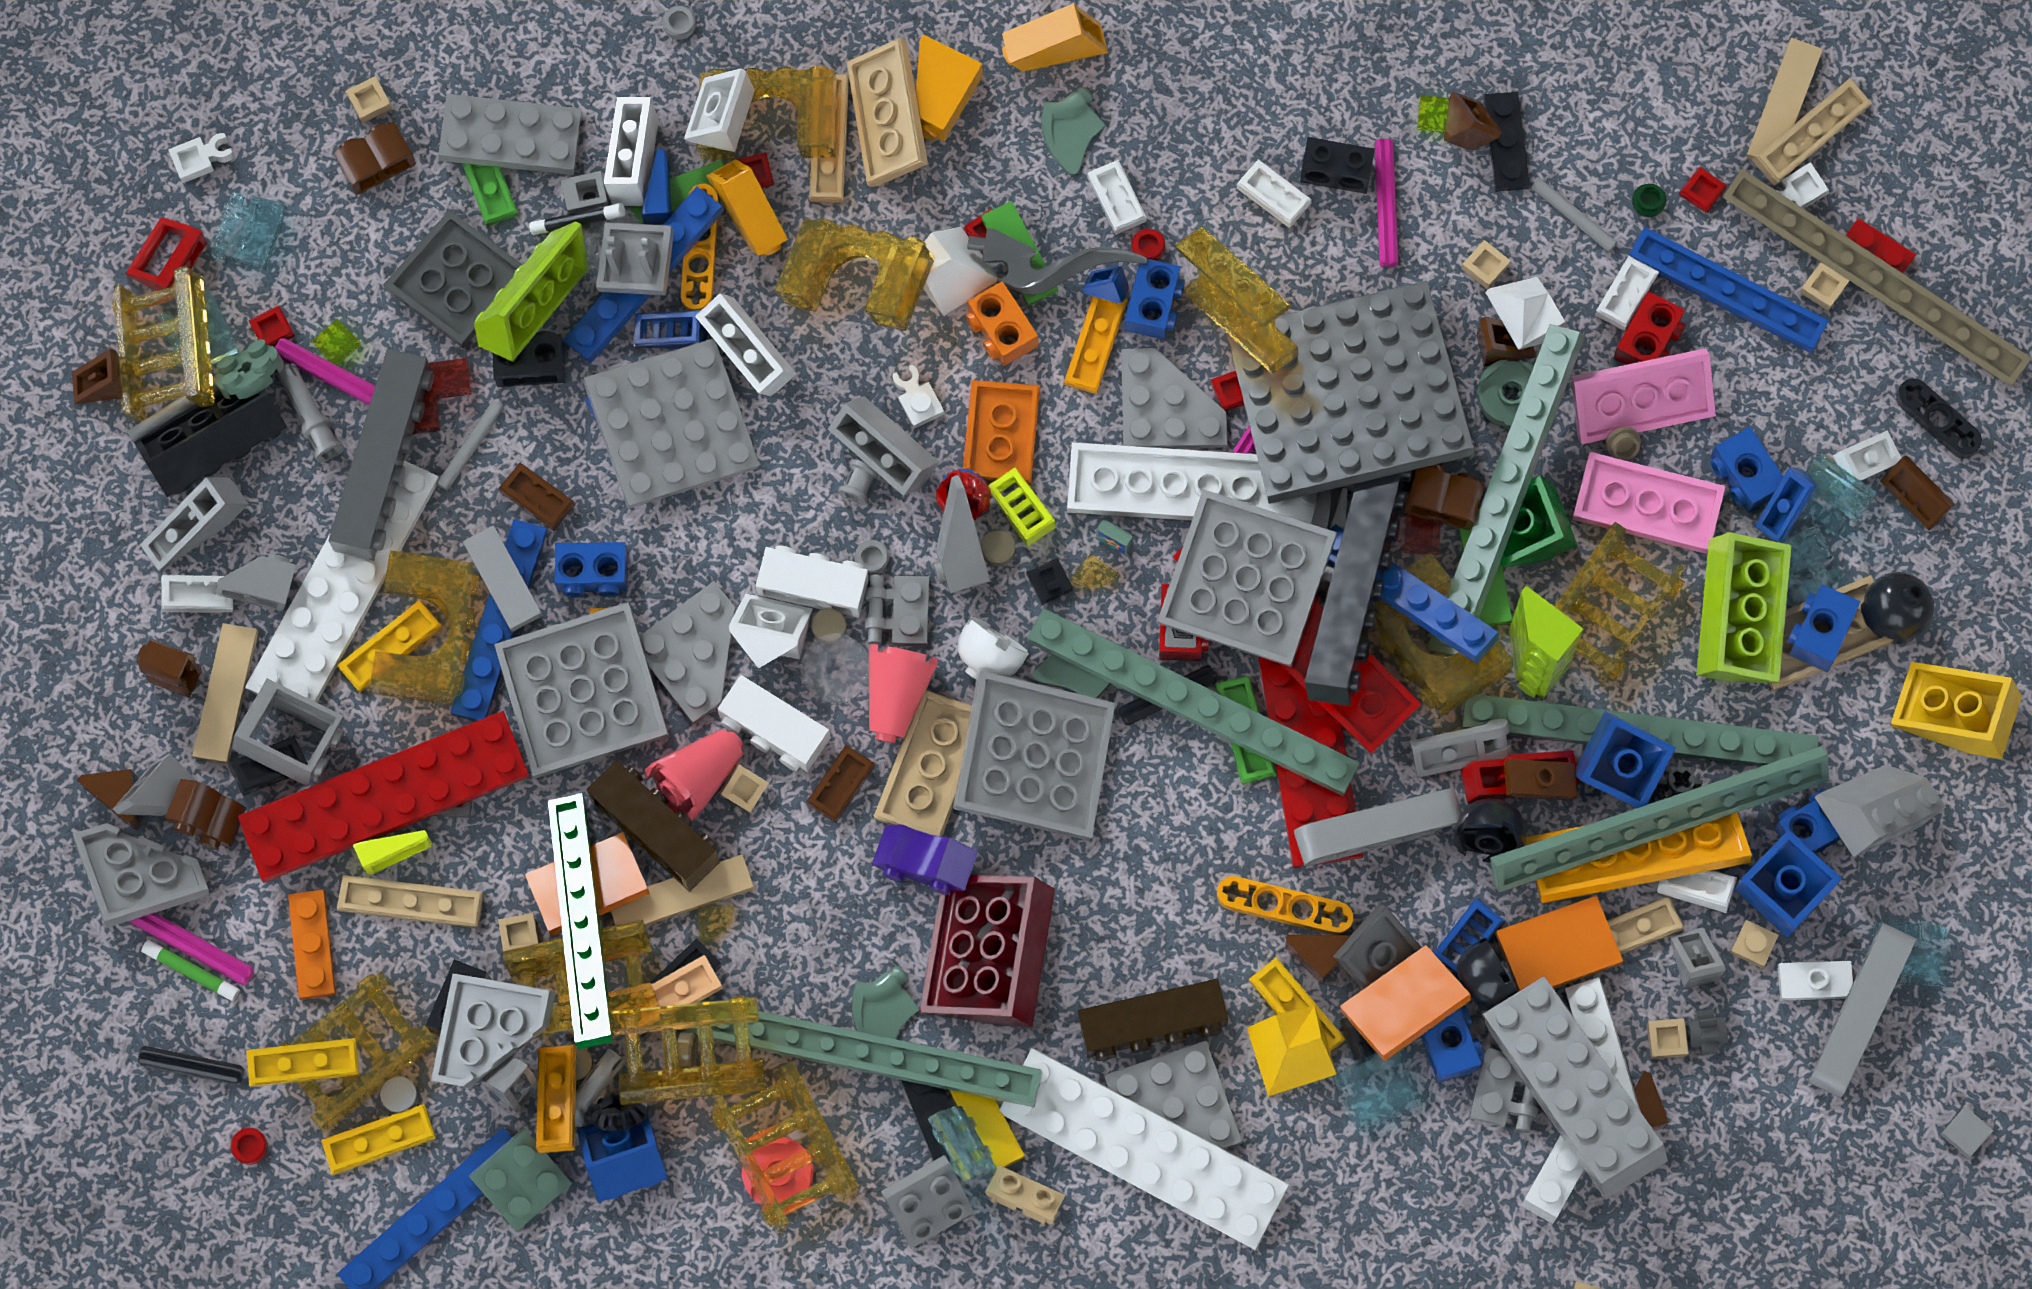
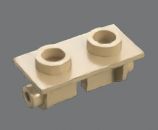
(1021, 1192)

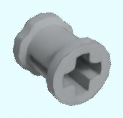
(858, 482)

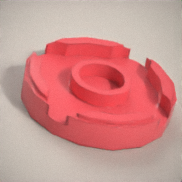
(788, 1184)

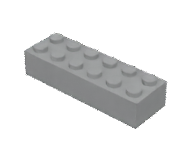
(1575, 1088)

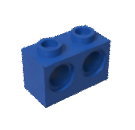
(1148, 298)
(592, 559)
(1811, 816)

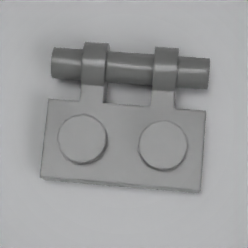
(910, 610)
(1495, 1091)

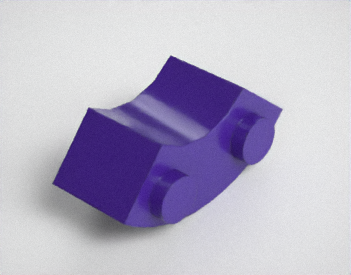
(924, 858)

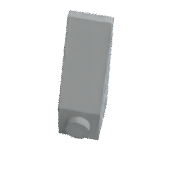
(194, 520)
(958, 545)
(511, 1083)

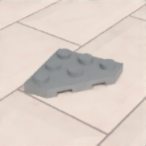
(1165, 406)
(692, 651)
(135, 874)
(486, 1026)
(1183, 1090)

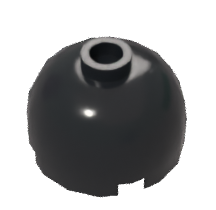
(1897, 607)
(1489, 827)
(1484, 975)

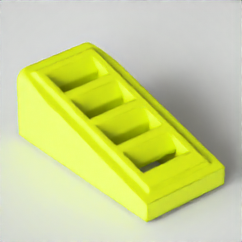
(1040, 512)
(387, 851)

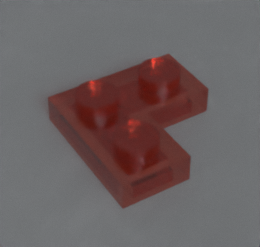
(450, 380)

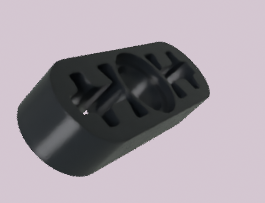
(1964, 427)

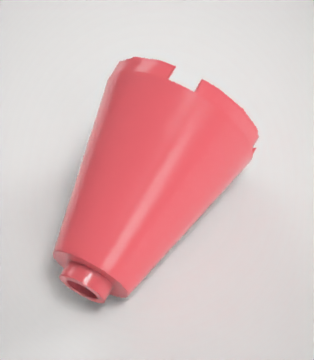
(896, 689)
(696, 771)

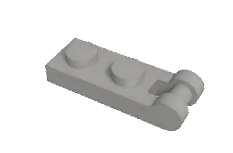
(1460, 747)

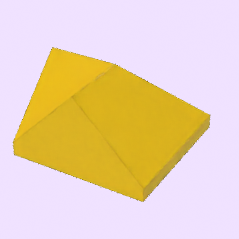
(1291, 1050)

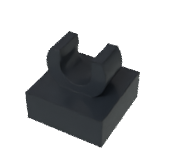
(1049, 581)

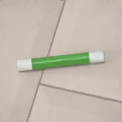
(190, 970)

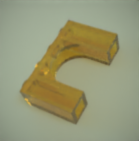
(811, 91)
(826, 246)
(448, 587)
(1442, 679)

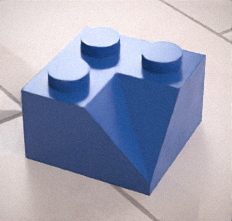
(1624, 760)

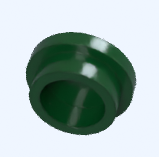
(1649, 200)

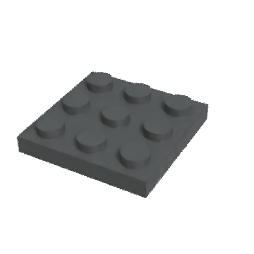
(452, 277)

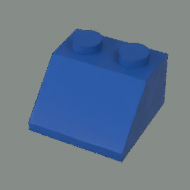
(1787, 883)
(621, 1159)

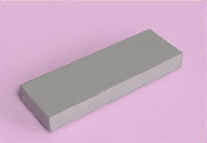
(502, 578)

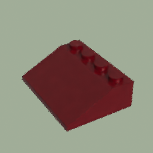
(1003, 966)

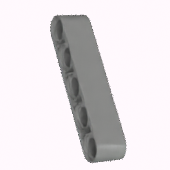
(1377, 827)
(1862, 1010)

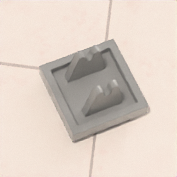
(635, 258)
(927, 1201)

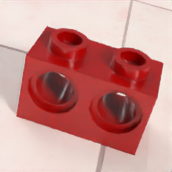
(1645, 333)

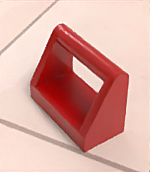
(184, 255)

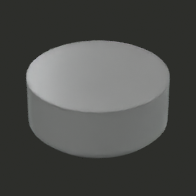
(679, 22)
(872, 556)
(398, 1094)

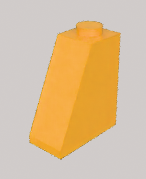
(1054, 39)
(943, 86)
(748, 207)

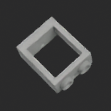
(298, 706)

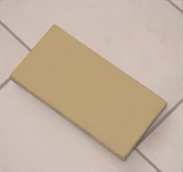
(887, 112)
(1857, 641)
(927, 767)

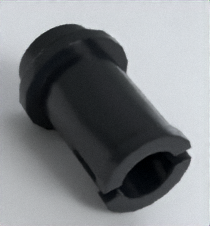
(1354, 1038)

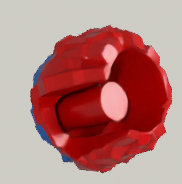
(976, 490)

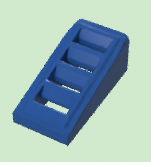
(658, 198)
(699, 333)
(1467, 918)

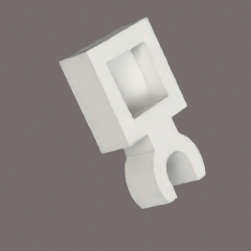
(195, 159)
(1804, 186)
(918, 401)

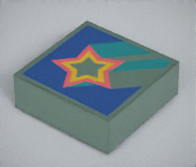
(1114, 537)

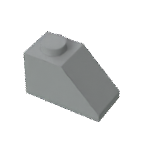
(259, 582)
(154, 789)

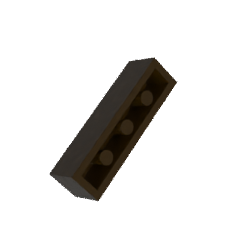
(653, 825)
(1152, 1019)

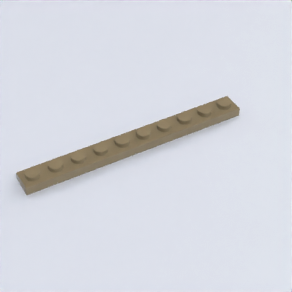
(1877, 277)

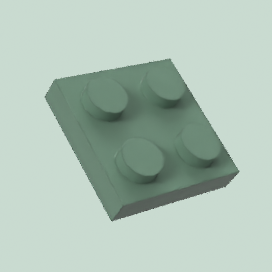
(520, 1179)

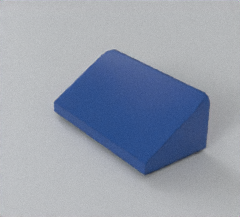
(1786, 504)

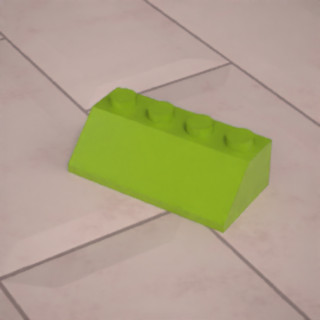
(533, 293)
(1743, 609)
(1541, 643)

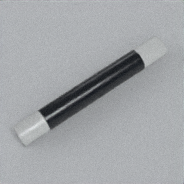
(583, 217)

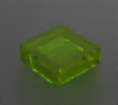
(1432, 113)
(336, 342)

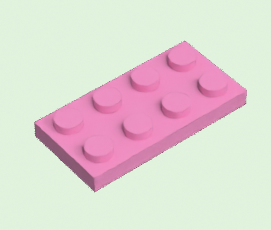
(1644, 395)
(1649, 502)

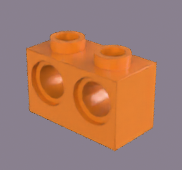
(1008, 322)

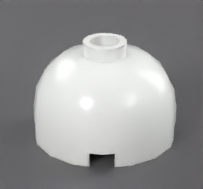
(989, 650)

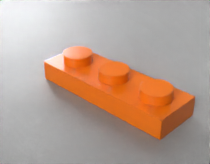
(311, 944)

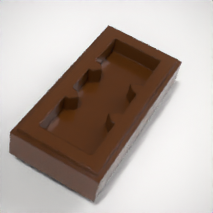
(1917, 492)
(536, 496)
(1540, 779)
(840, 784)

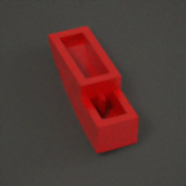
(1487, 777)

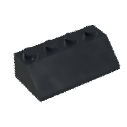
(207, 438)

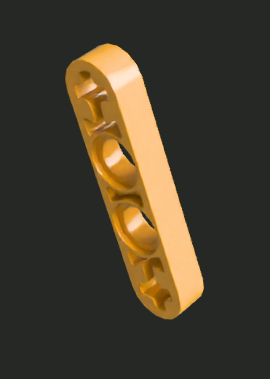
(704, 249)
(1286, 899)

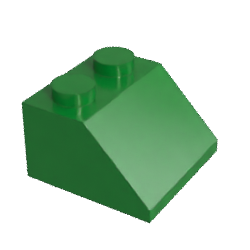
(1540, 527)

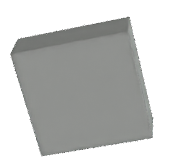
(1966, 1132)

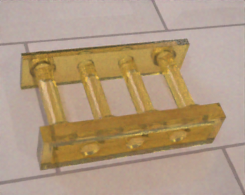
(1237, 300)
(192, 353)
(1594, 574)
(548, 958)
(385, 1064)
(699, 1081)
(821, 1149)

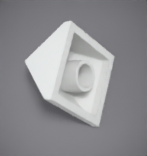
(956, 271)
(1525, 311)
(770, 628)

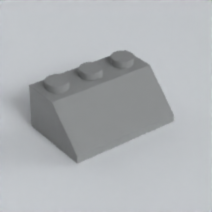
(1879, 807)

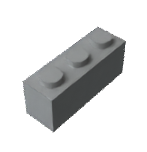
(883, 445)

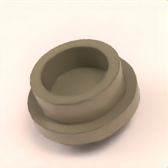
(1623, 443)

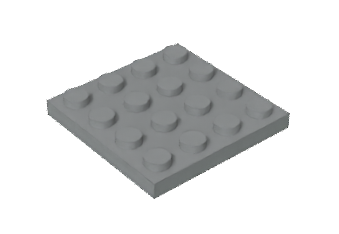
(671, 423)
(1247, 578)
(581, 690)
(1034, 755)

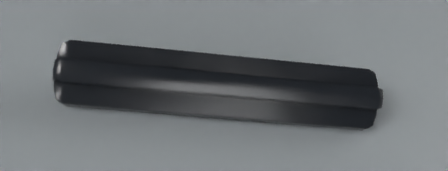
(1142, 708)
(191, 1065)

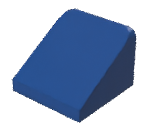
(1107, 284)

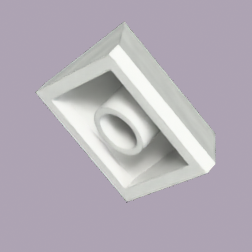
(721, 110)

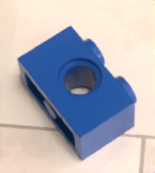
(1746, 451)
(1822, 648)
(1453, 1061)

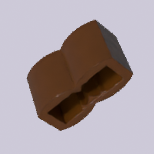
(374, 158)
(1444, 497)
(169, 667)
(204, 813)

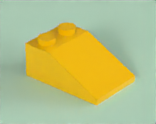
(1958, 708)

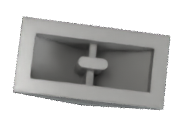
(1696, 958)

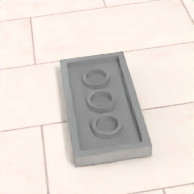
(510, 134)

